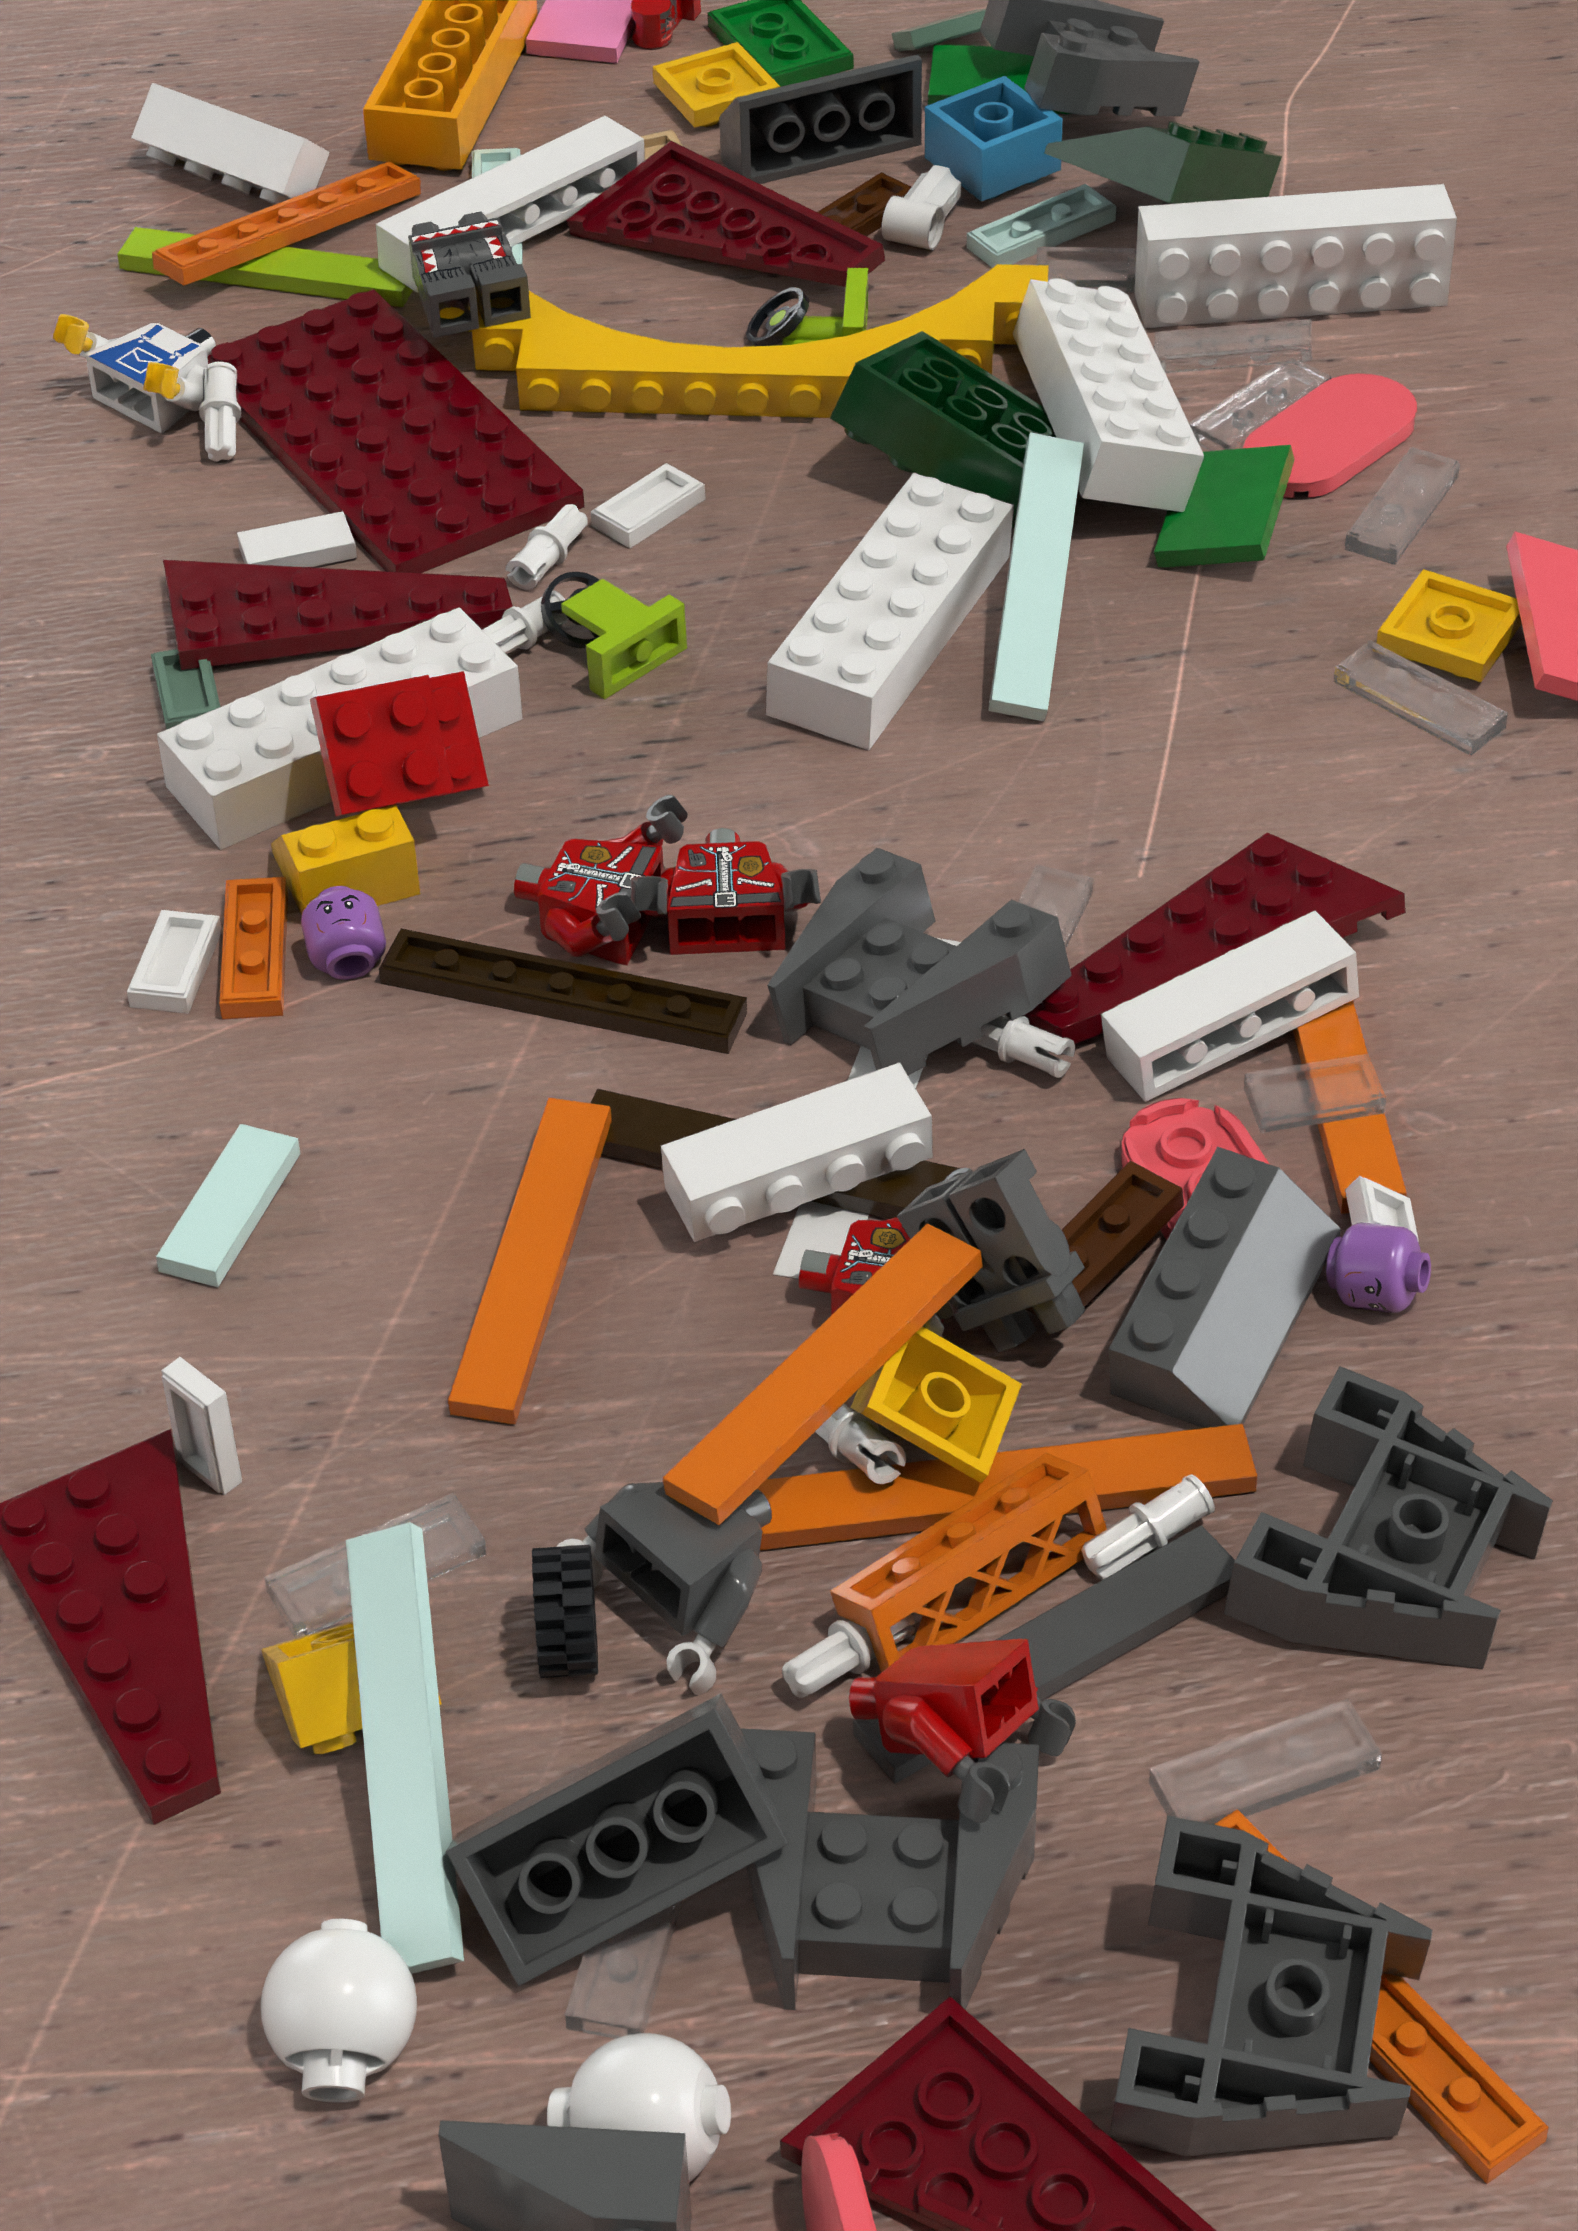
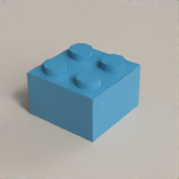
(992, 138)

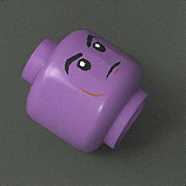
(343, 932)
(1377, 1267)

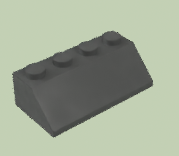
(824, 121)
(1222, 1294)
(618, 1840)

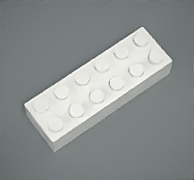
(1294, 255)
(1109, 393)
(889, 611)
(262, 752)

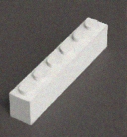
(524, 192)

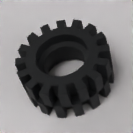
(564, 1611)

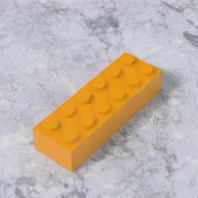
(445, 80)

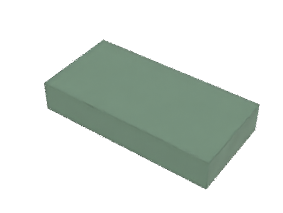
(938, 31)
(183, 692)

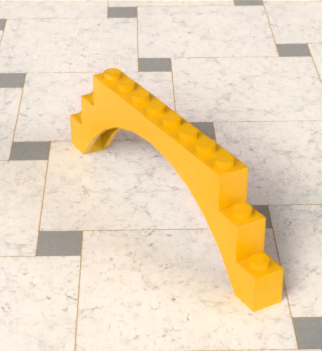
(592, 368)

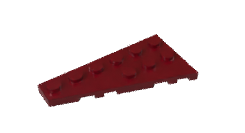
(712, 214)
(283, 611)
(1225, 909)
(116, 1598)
(983, 2143)

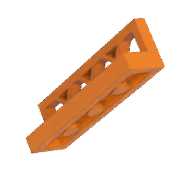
(963, 1543)

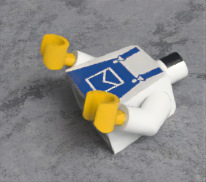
(145, 374)

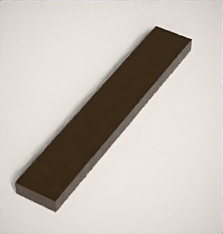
(564, 990)
(644, 1125)

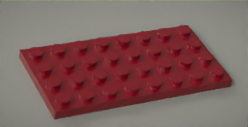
(392, 435)

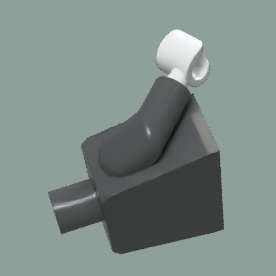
(681, 1566)

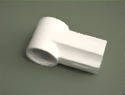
(921, 213)

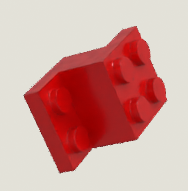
(398, 742)

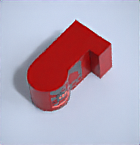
(658, 19)

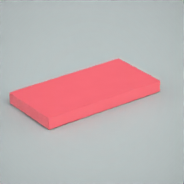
(1548, 608)

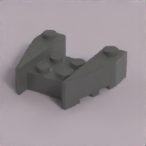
(1091, 56)
(900, 992)
(1405, 1545)
(886, 1889)
(1287, 2006)

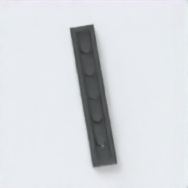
(1101, 1624)

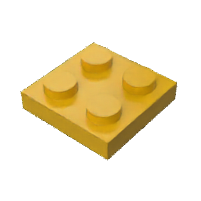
(709, 82)
(1451, 625)

